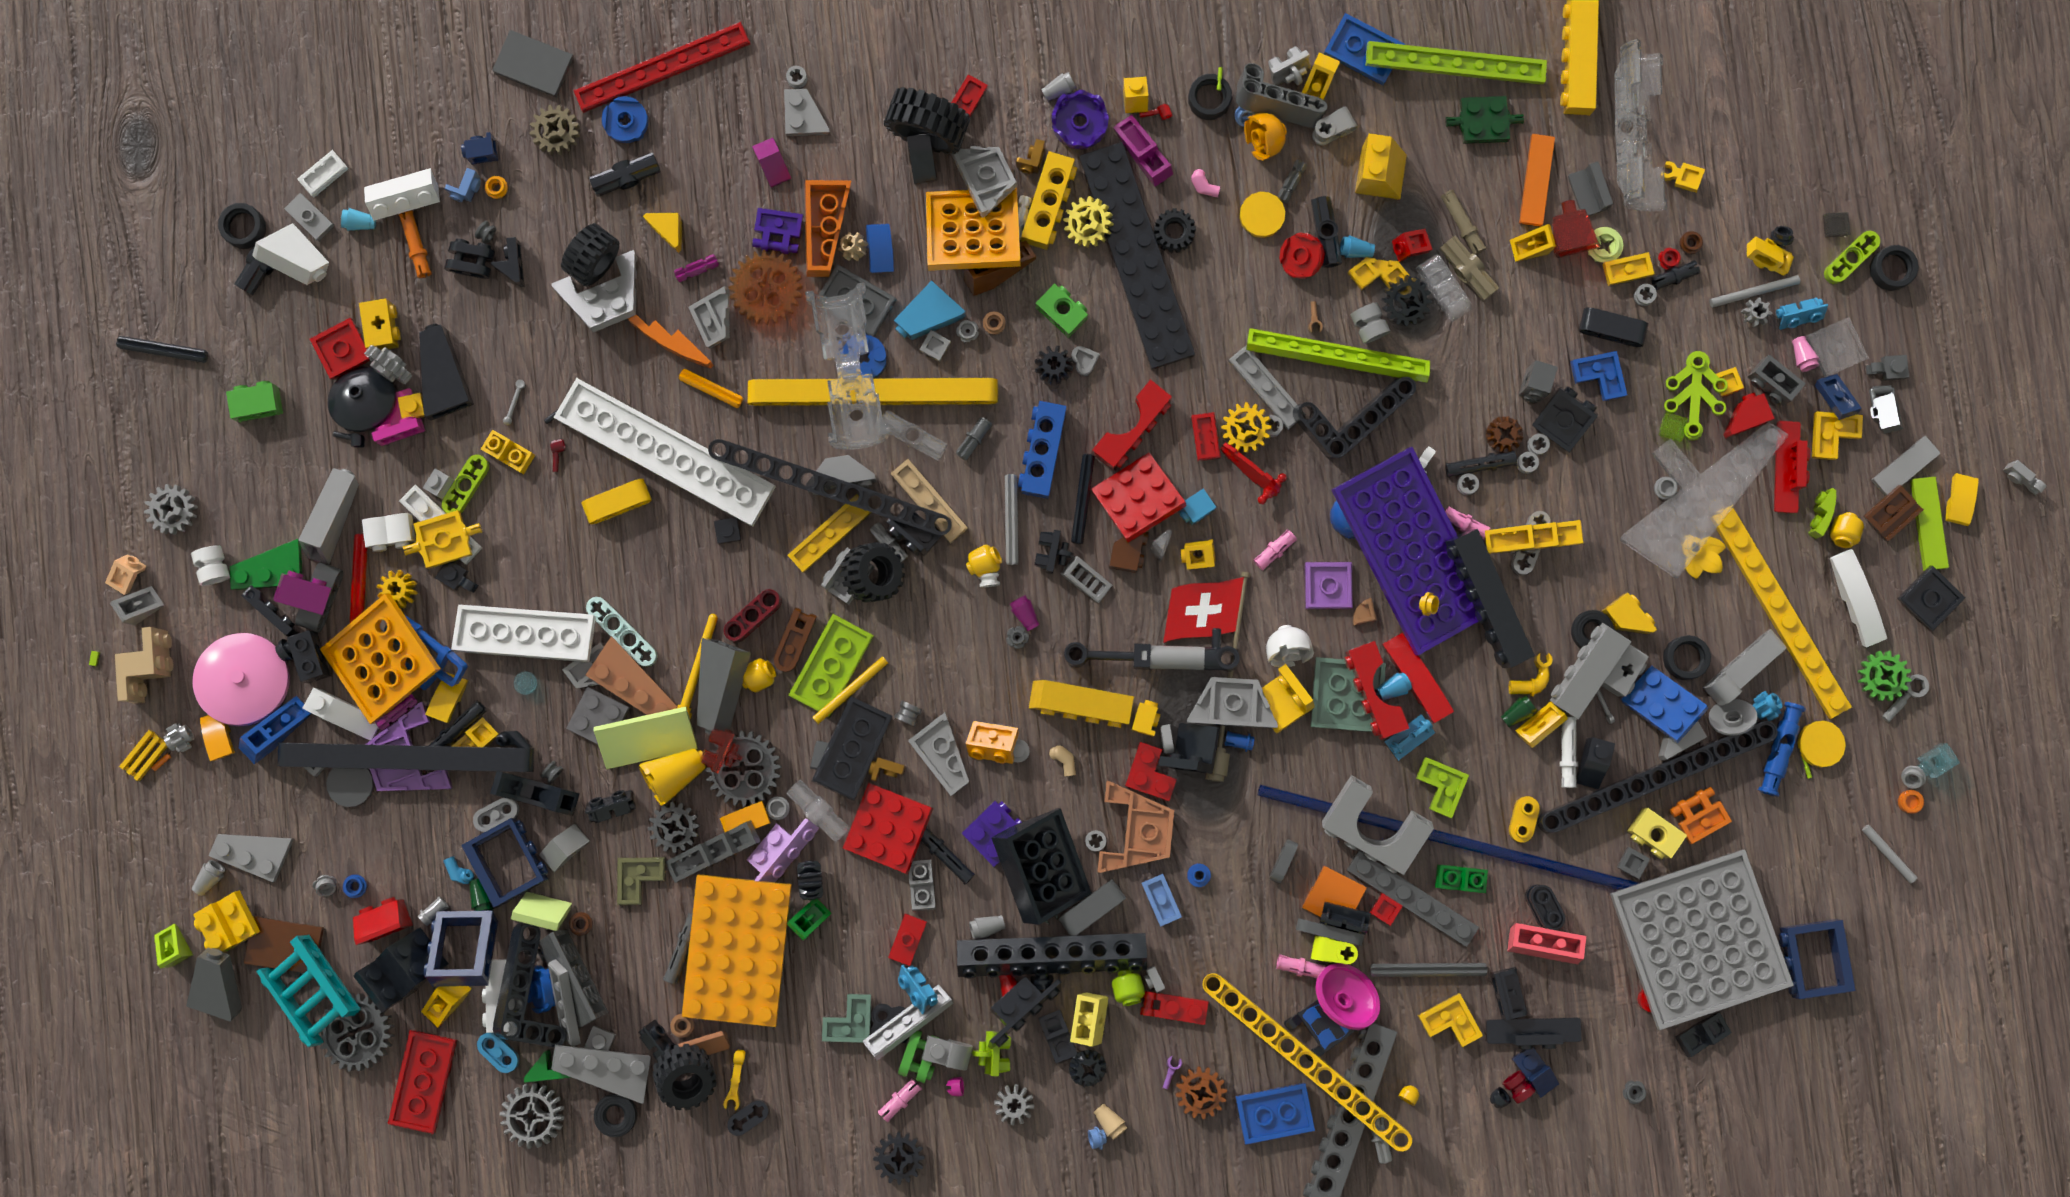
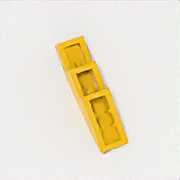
(1534, 537)

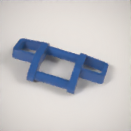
(442, 658)

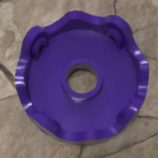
(1080, 104)

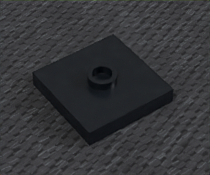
(1931, 598)

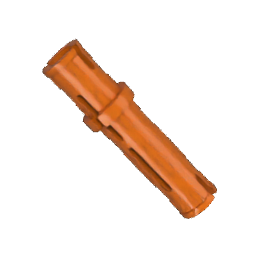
(417, 252)

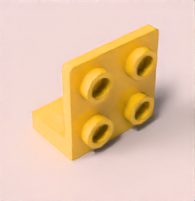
(1287, 698)

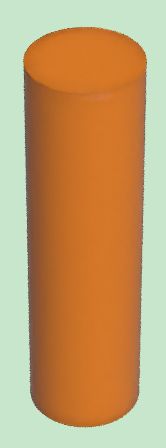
(165, 758)

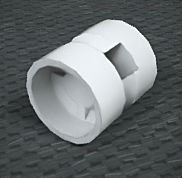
(210, 565)

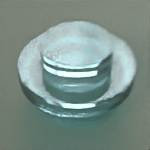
(525, 683)

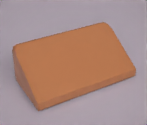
(711, 1043)

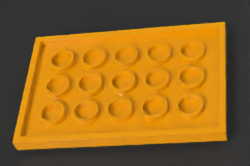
(736, 950)

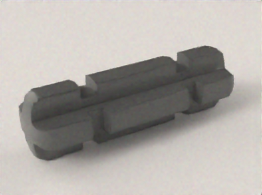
(1292, 181)

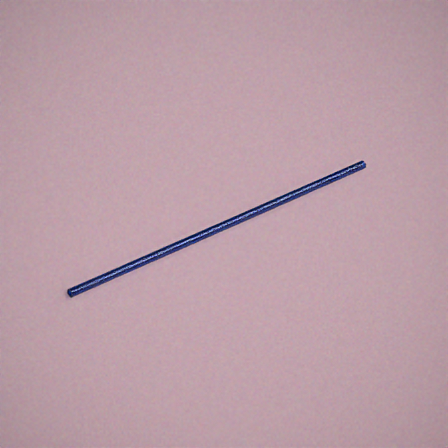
(1456, 841)

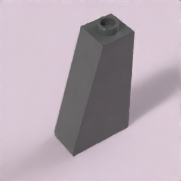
(719, 683)

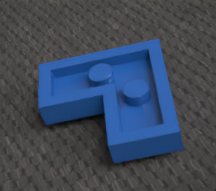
(1604, 368)

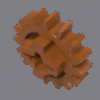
(1197, 1102)

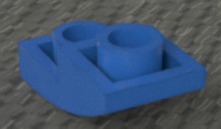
(880, 248)

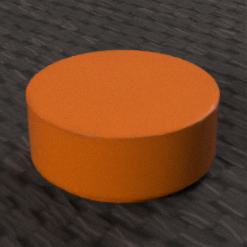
(1911, 801)

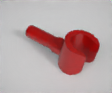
(1163, 110)

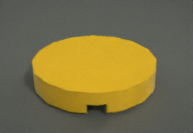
(1262, 214)
(1821, 744)

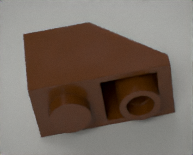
(1127, 555)

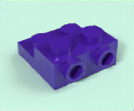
(988, 824)

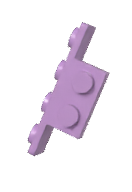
(780, 849)

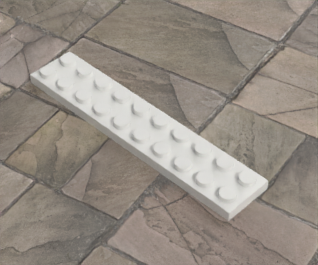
(664, 452)

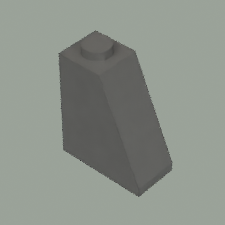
(214, 986)

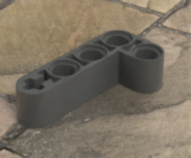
(1283, 103)

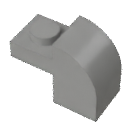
(947, 1052)

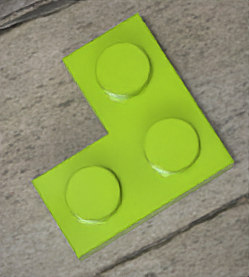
(1448, 783)

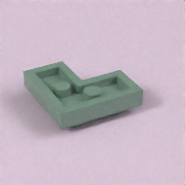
(854, 1026)

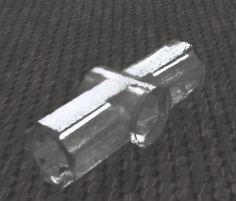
(925, 443)
(818, 811)

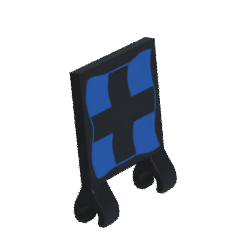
(1321, 1027)

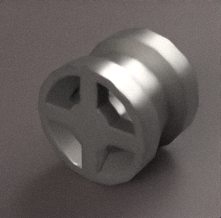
(908, 713)

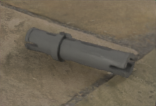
(680, 953)

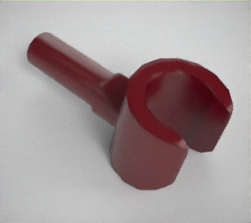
(556, 447)

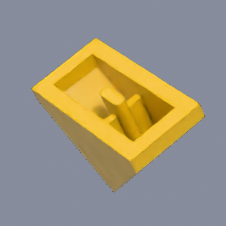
(668, 227)
(1533, 244)

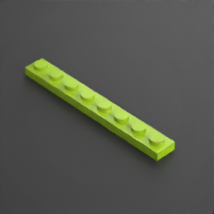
(1456, 62)
(1338, 355)

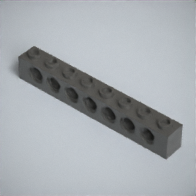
(1369, 1084)

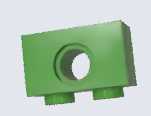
(1068, 322)

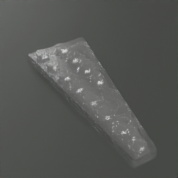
(1688, 519)

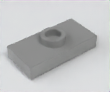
(309, 217)

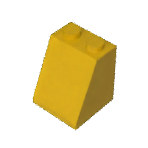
(1381, 167)

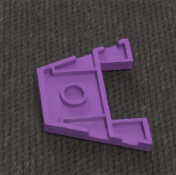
(406, 778)

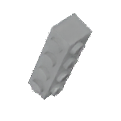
(1589, 670)

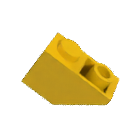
(1628, 616)

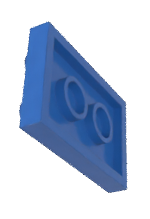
(1350, 47)
(1665, 704)
(1275, 1113)

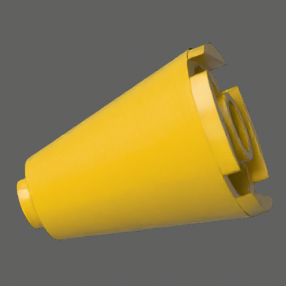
(671, 773)

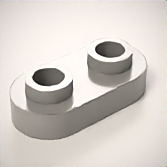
(496, 813)

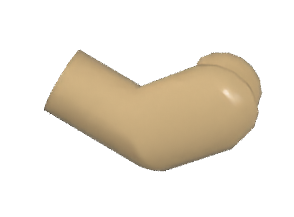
(1065, 757)

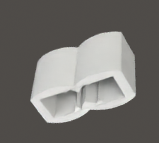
(388, 531)

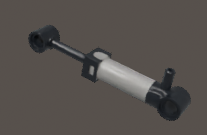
(1163, 657)

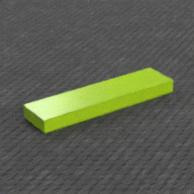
(1929, 523)

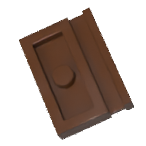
(1893, 512)

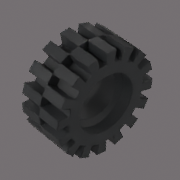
(1174, 217)

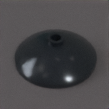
(367, 408)

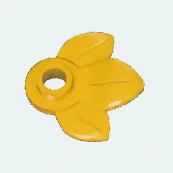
(1707, 558)

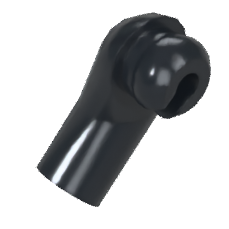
(511, 738)

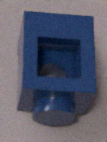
(480, 149)

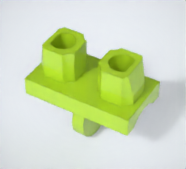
(991, 1057)

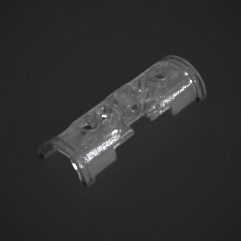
(1635, 81)
(828, 315)

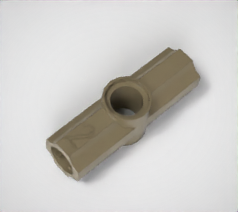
(1469, 268)

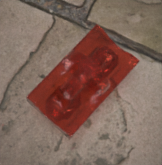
(724, 740)

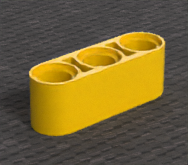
(616, 501)

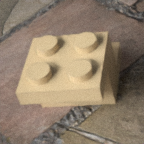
(142, 665)

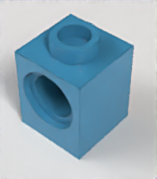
(1197, 507)

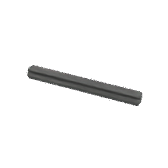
(1428, 969)

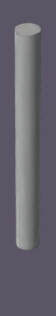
(1754, 291)

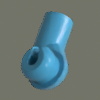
(457, 873)

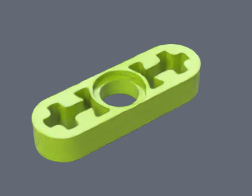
(1844, 273)
(450, 496)

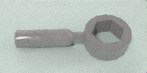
(1902, 701)

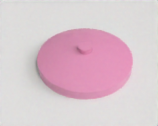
(240, 679)

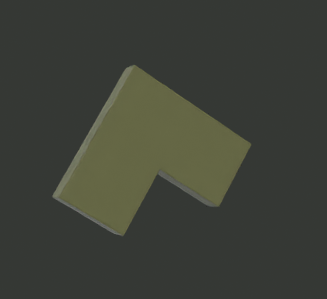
(632, 873)

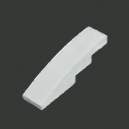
(1858, 597)

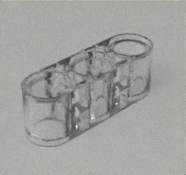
(1444, 287)

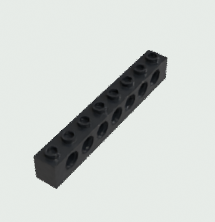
(1042, 947)

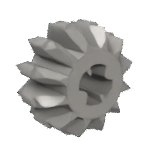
(1020, 1110)

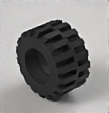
(590, 254)
(888, 568)
(690, 1091)

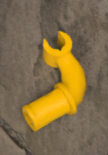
(1533, 685)

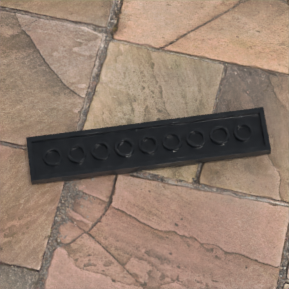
(1137, 257)

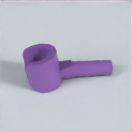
(1171, 1070)

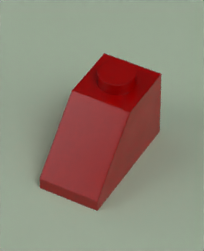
(1749, 414)

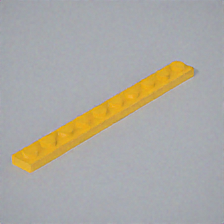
(1782, 615)

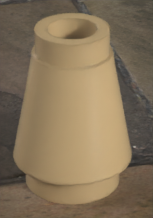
(1110, 1121)

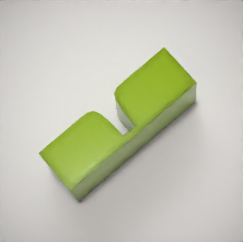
(94, 658)

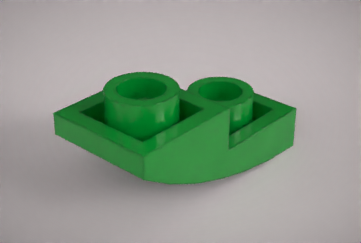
(1461, 878)

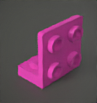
(395, 427)

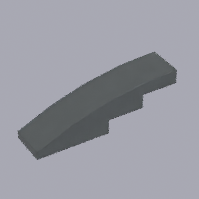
(712, 851)

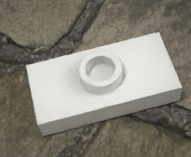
(323, 173)

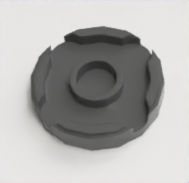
(350, 786)

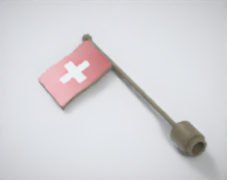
(1193, 614)

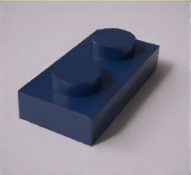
(1838, 396)

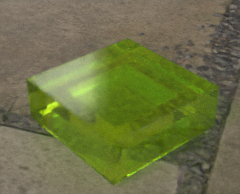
(1673, 426)

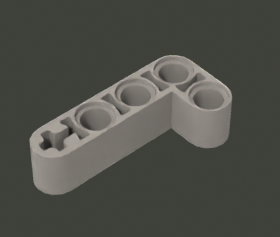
(1730, 680)

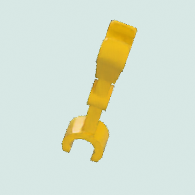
(739, 1057)

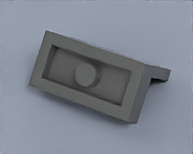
(1590, 189)

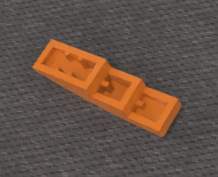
(676, 344)

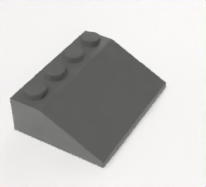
(585, 996)

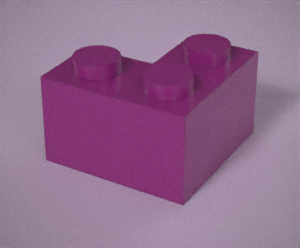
(301, 593)

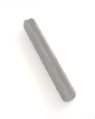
(1011, 519)

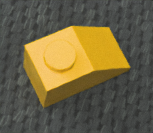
(1321, 76)
(444, 1002)

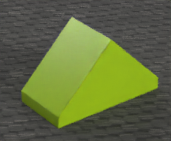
(171, 947)

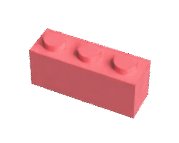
(1546, 943)

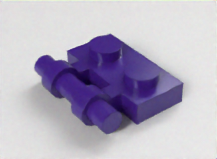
(777, 223)

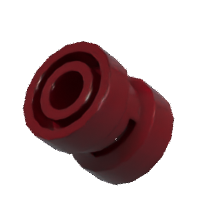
(1518, 1086)

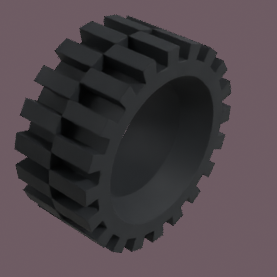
(924, 113)

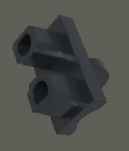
(1048, 561)

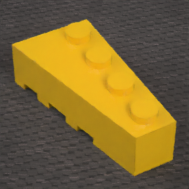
(1081, 702)

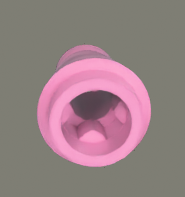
(1804, 354)

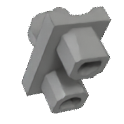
(1290, 69)

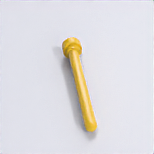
(694, 675)

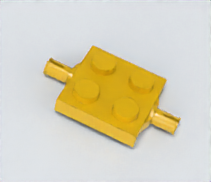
(442, 539)

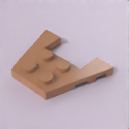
(1147, 830)

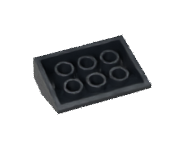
(1041, 866)

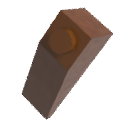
(985, 279)

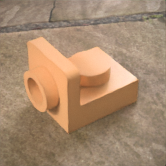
(124, 573)

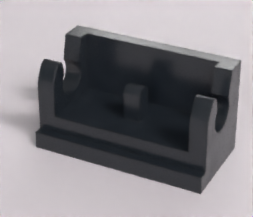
(1508, 993)

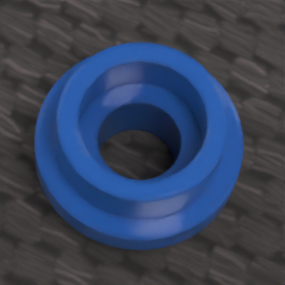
(1191, 875)
(347, 886)

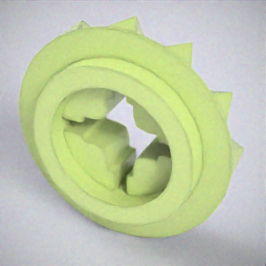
(1614, 249)

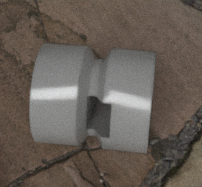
(1370, 323)

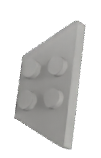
(985, 176)
(1233, 704)

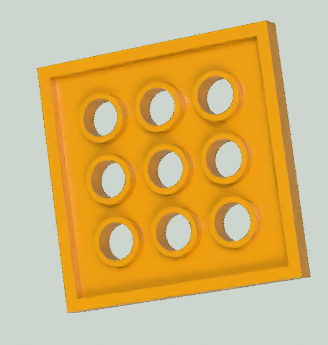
(961, 238)
(394, 661)

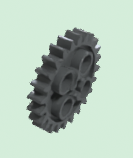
(744, 790)
(363, 1051)

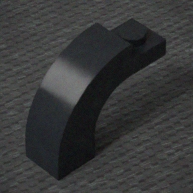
(535, 793)

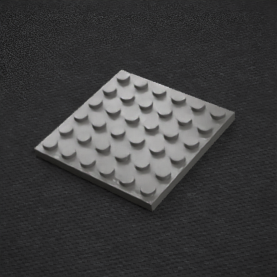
(1701, 939)

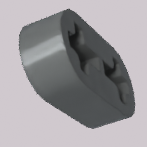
(1283, 861)

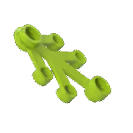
(1696, 391)

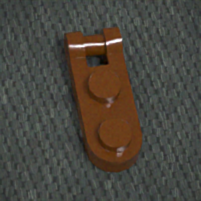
(793, 641)

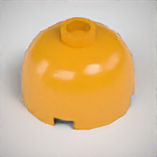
(1266, 135)

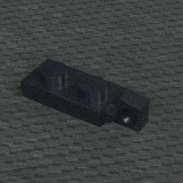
(269, 611)

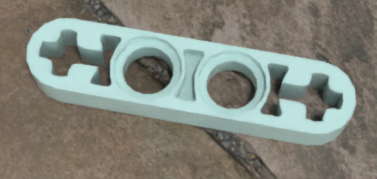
(624, 629)

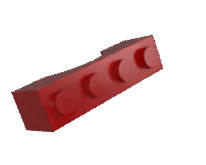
(1114, 447)
(1364, 663)

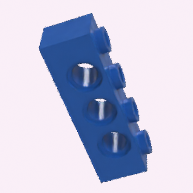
(1055, 416)

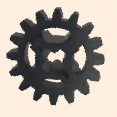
(1411, 289)
(887, 1158)

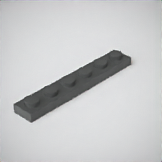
(1413, 899)

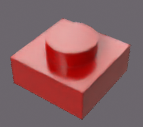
(1386, 909)

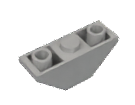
(845, 469)

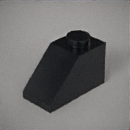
(1594, 762)

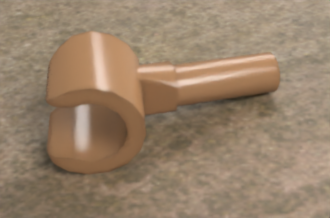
(1314, 318)

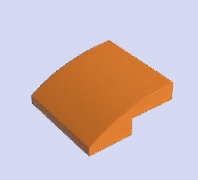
(1335, 889)

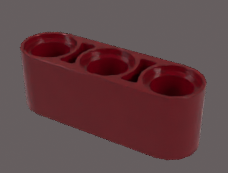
(741, 618)

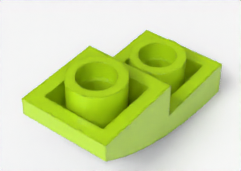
(1825, 508)

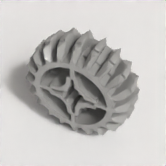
(530, 1126)

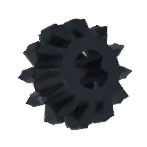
(1045, 368)
(810, 880)

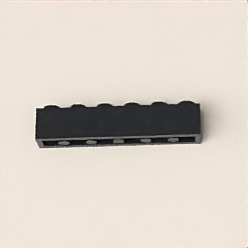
(1489, 599)

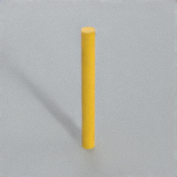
(850, 690)

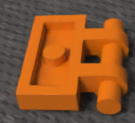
(1703, 822)

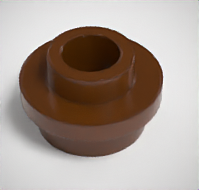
(1695, 237)
(574, 927)

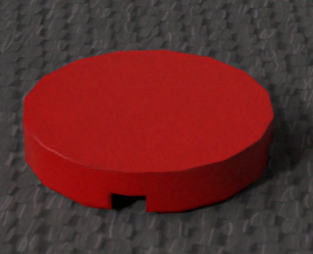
(1301, 255)

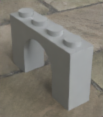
(1394, 852)

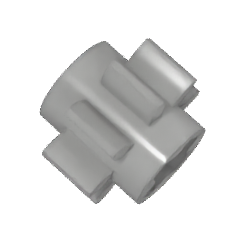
(1761, 308)
(179, 737)

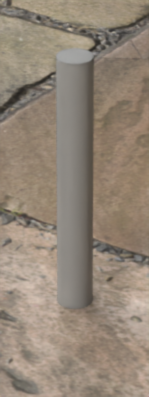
(1889, 853)

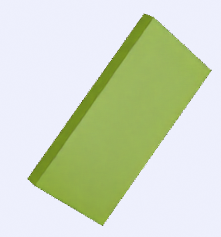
(831, 663)

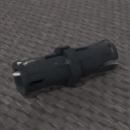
(1675, 275)

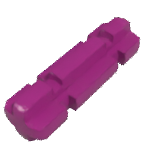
(696, 268)
(396, 712)

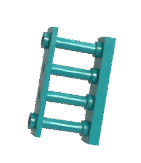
(329, 984)

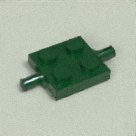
(1484, 119)

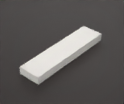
(425, 508)

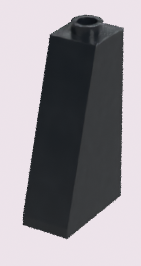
(442, 377)

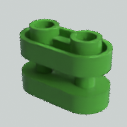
(923, 1070)

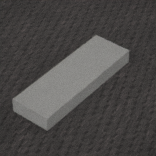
(1906, 466)

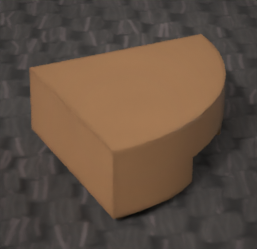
(1364, 613)

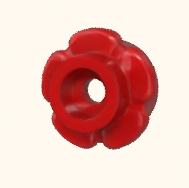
(1673, 254)

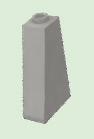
(329, 516)

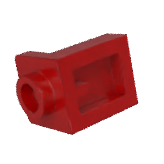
(1411, 244)

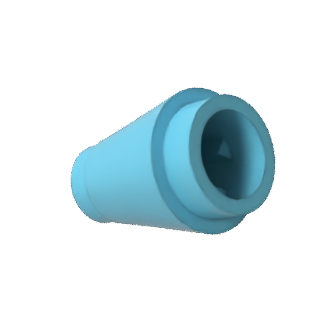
(356, 220)

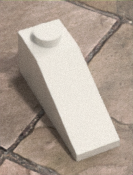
(339, 713)

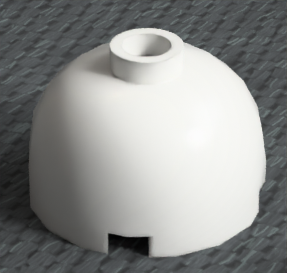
(1288, 645)

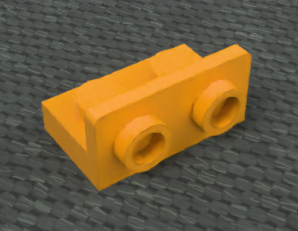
(992, 742)

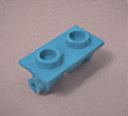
(1811, 311)
(1409, 739)
(911, 981)

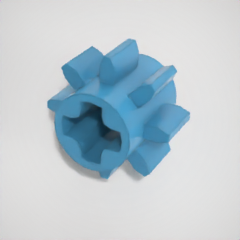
(1767, 706)

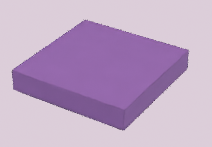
(1328, 585)

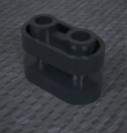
(461, 249)
(1545, 907)

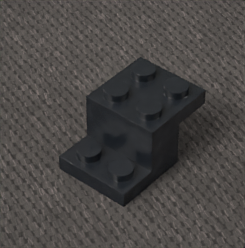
(397, 970)

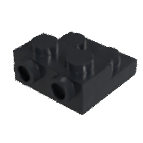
(1566, 418)

